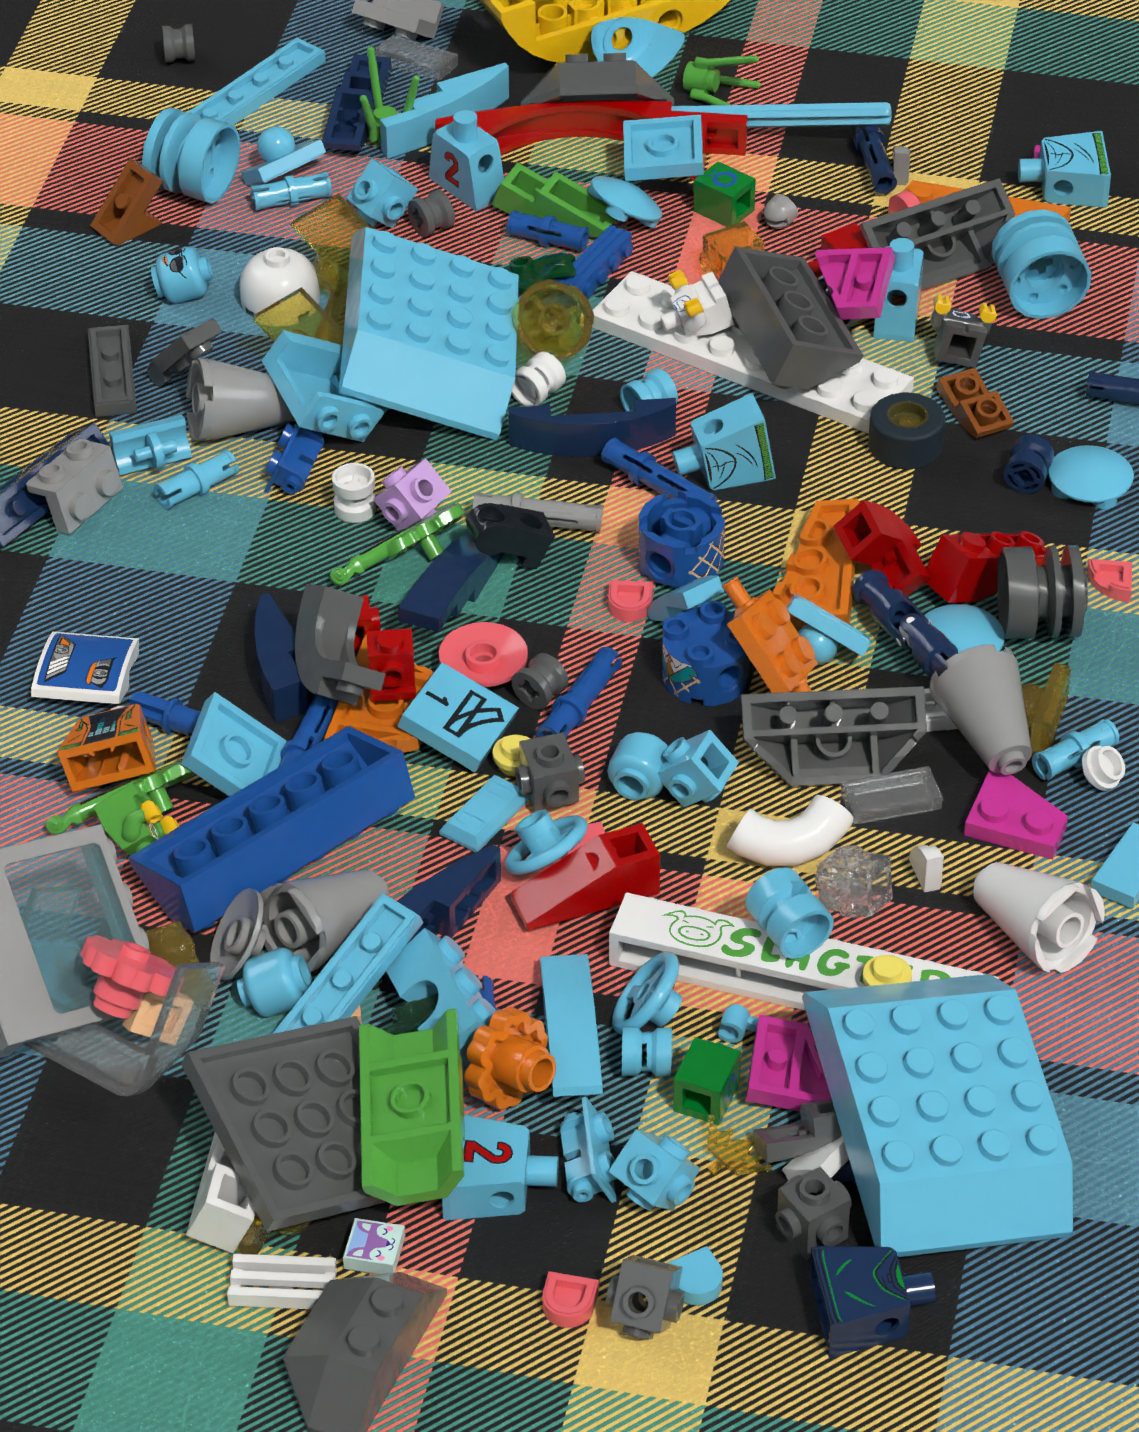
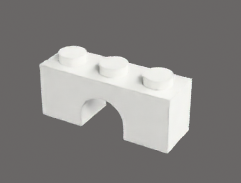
(222, 1205)

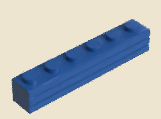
(600, 260)

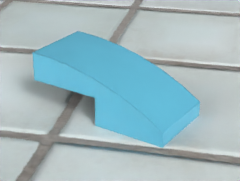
(685, 598)

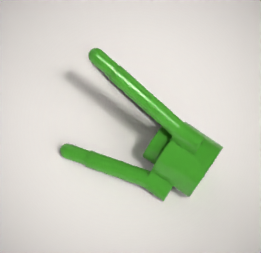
(702, 78)
(381, 111)

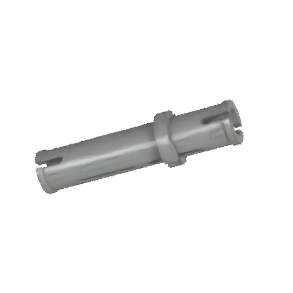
(557, 513)

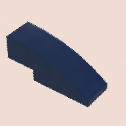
(276, 662)

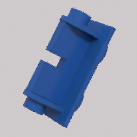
(294, 464)

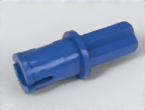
(169, 714)

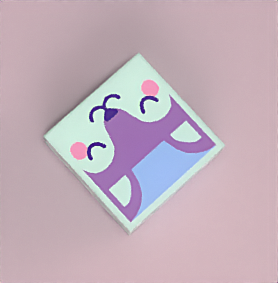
(374, 1246)

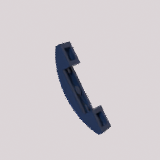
(587, 434)

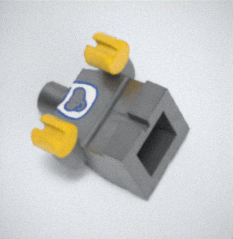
(960, 333)

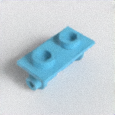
(589, 1137)

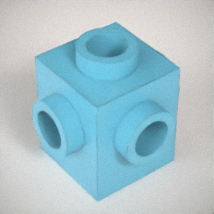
(381, 194)
(696, 768)
(655, 1170)

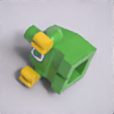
(133, 819)

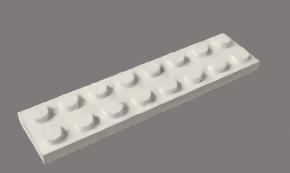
(634, 315)

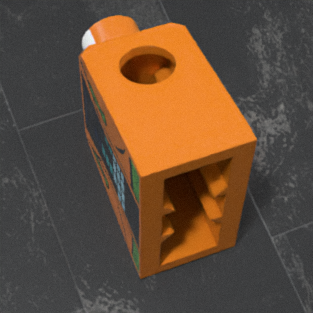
(114, 746)

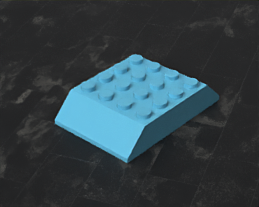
(429, 333)
(944, 1113)

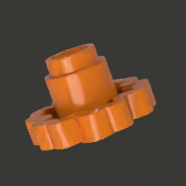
(509, 1059)

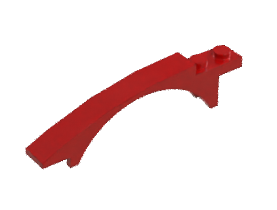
(601, 119)

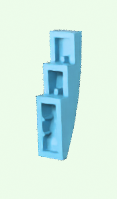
(472, 92)
(571, 1025)

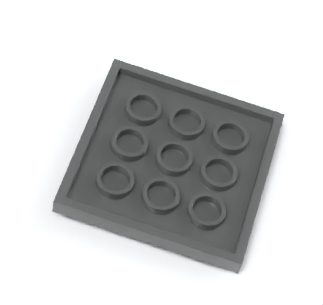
(289, 1118)

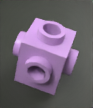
(411, 494)

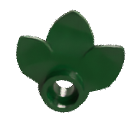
(541, 269)

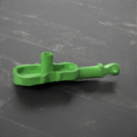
(400, 542)
(152, 784)

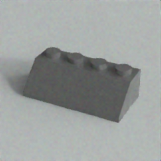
(787, 318)

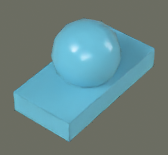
(281, 155)
(826, 630)

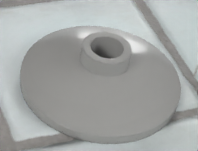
(239, 932)

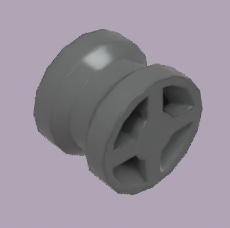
(178, 43)
(431, 213)
(540, 681)

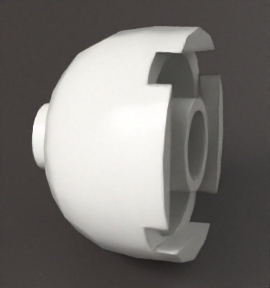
(275, 275)

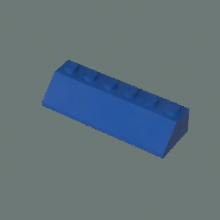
(274, 826)

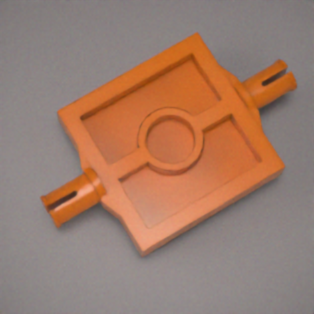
(770, 639)

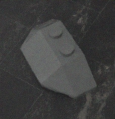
(596, 80)
(950, 231)
(833, 733)
(358, 1347)

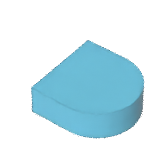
(700, 1276)

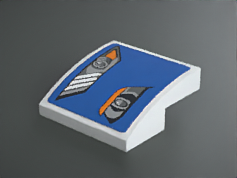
(85, 667)

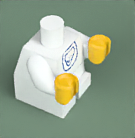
(697, 307)

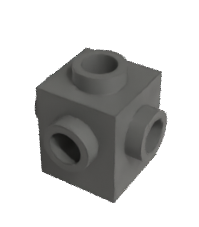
(549, 771)
(813, 1211)
(658, 1283)

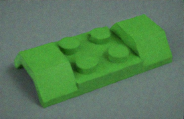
(412, 1112)

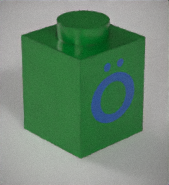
(724, 194)
(706, 1080)

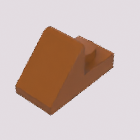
(124, 209)

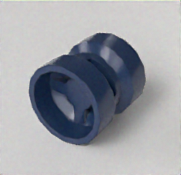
(1028, 464)

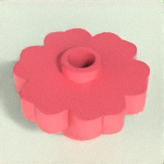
(124, 974)

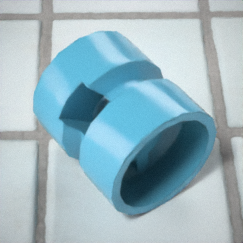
(789, 912)

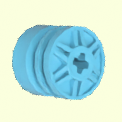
(192, 154)
(1041, 264)

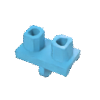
(150, 445)

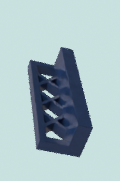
(21, 508)

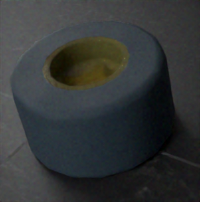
(906, 430)

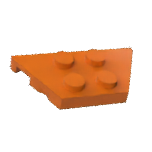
(378, 718)

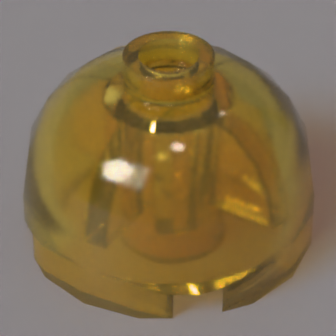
(552, 320)

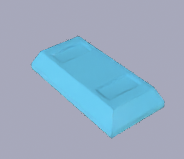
(484, 814)

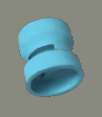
(654, 386)
(658, 1051)

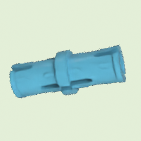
(291, 191)
(196, 479)
(1072, 748)

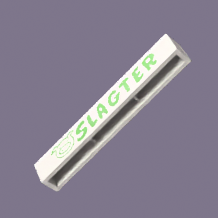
(740, 956)

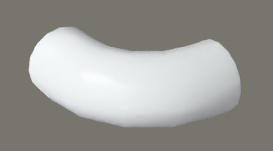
(791, 840)

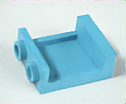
(309, 382)

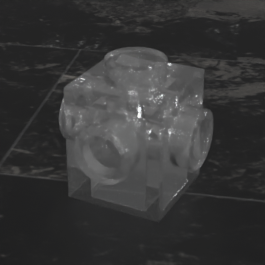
(854, 881)

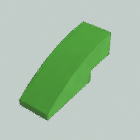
(558, 197)

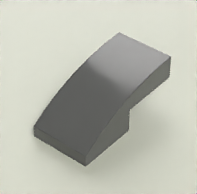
(817, 1128)

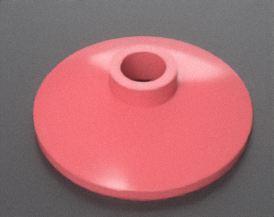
(484, 652)

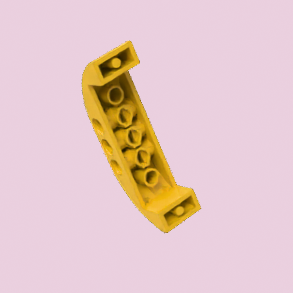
(565, 26)

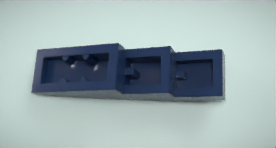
(346, 122)
(448, 584)
(455, 892)

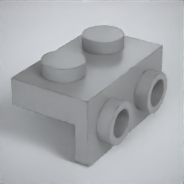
(408, 16)
(77, 483)

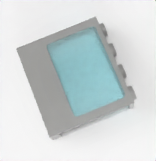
(49, 904)

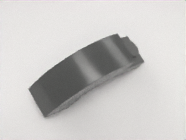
(326, 645)

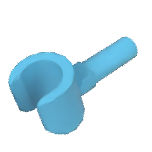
(735, 1023)

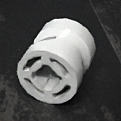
(538, 378)
(354, 492)

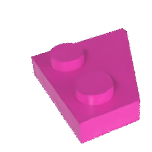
(857, 279)
(1015, 817)
(785, 1065)

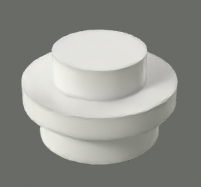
(1103, 767)

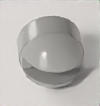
(780, 212)

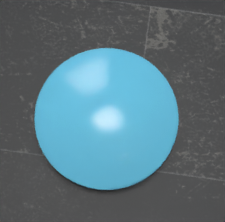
(625, 200)
(1090, 475)
(967, 626)

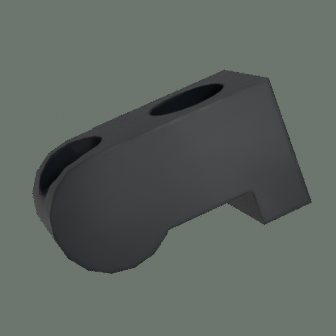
(511, 532)

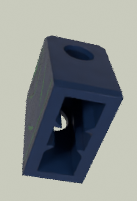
(864, 1296)

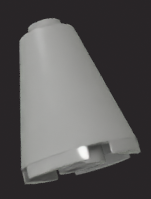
(231, 400)
(987, 705)
(318, 912)

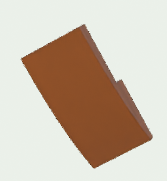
(972, 403)

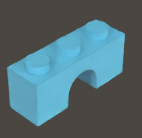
(436, 967)

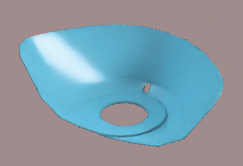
(650, 45)

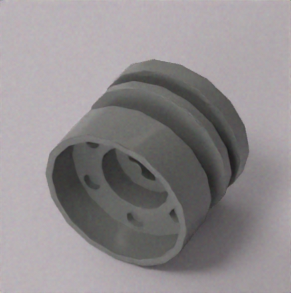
(1045, 591)

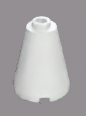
(1041, 913)

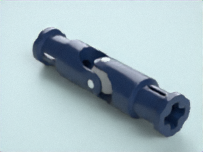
(904, 622)

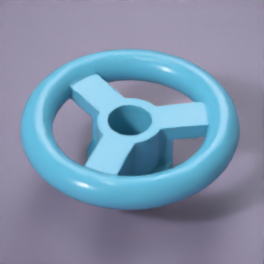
(545, 840)
(652, 996)

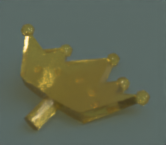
(732, 1153)

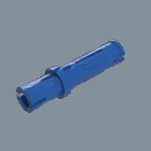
(624, 457)
(573, 706)
(311, 729)

